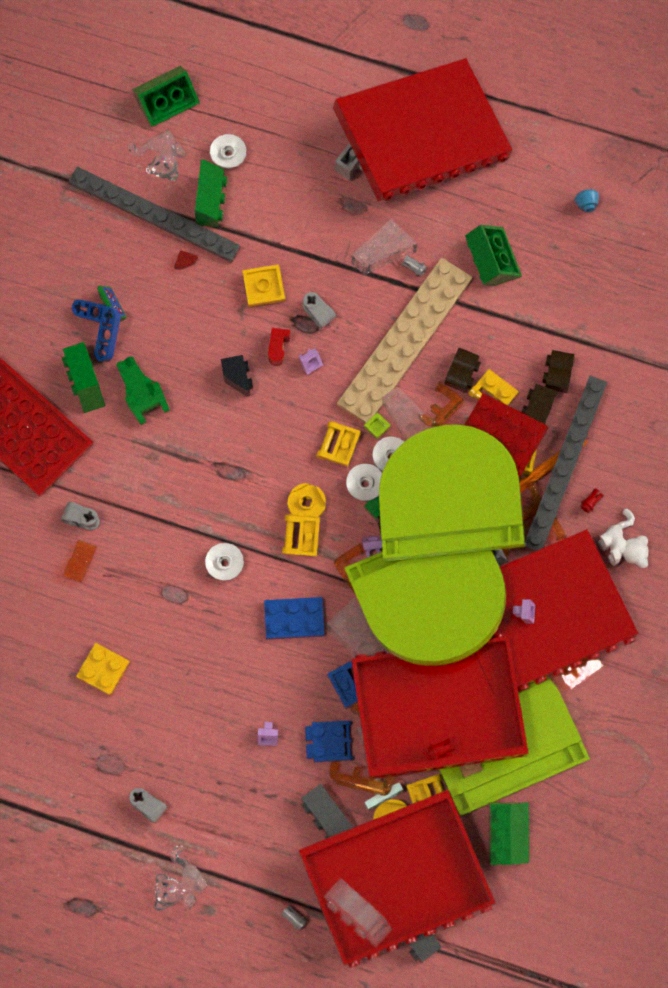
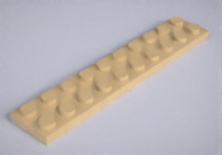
(404, 340)

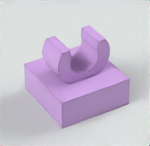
(310, 361)
(370, 543)
(526, 611)
(268, 735)

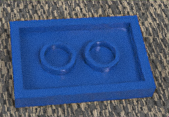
(294, 618)

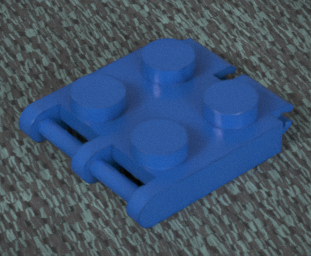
(328, 741)

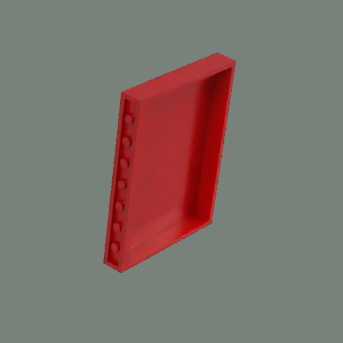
(422, 129)
(573, 619)
(420, 705)
(408, 867)

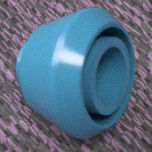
(587, 200)

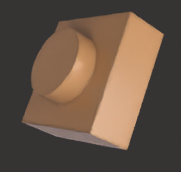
(469, 770)

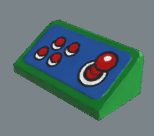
(110, 299)

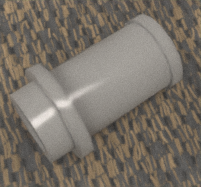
(415, 266)
(294, 918)

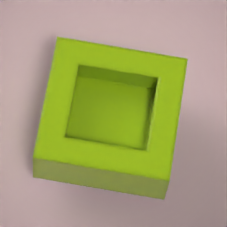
(377, 426)

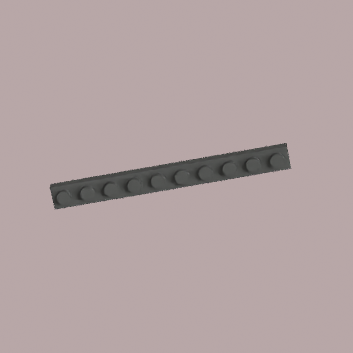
(154, 214)
(565, 464)

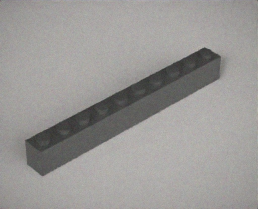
(333, 822)

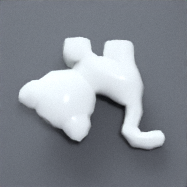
(633, 550)

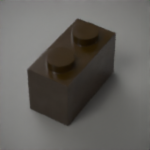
(540, 403)

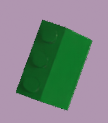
(166, 95)
(210, 195)
(492, 255)
(508, 833)

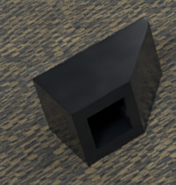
(235, 374)

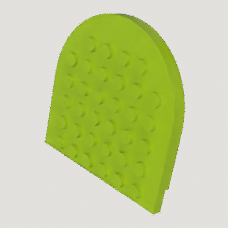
(449, 495)
(431, 606)
(552, 749)

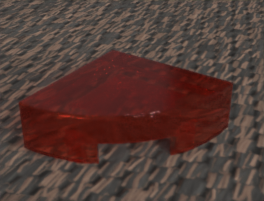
(185, 260)

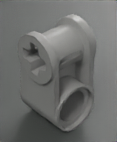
(320, 311)
(77, 516)
(149, 807)

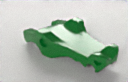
(141, 392)

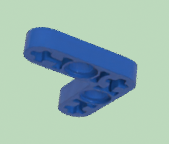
(103, 318)

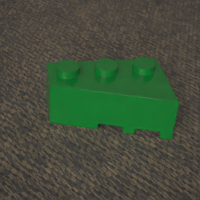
(83, 376)

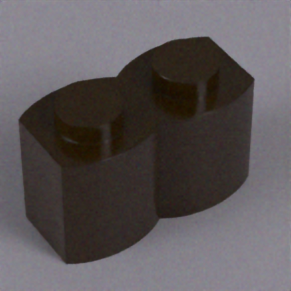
(462, 369)
(559, 371)

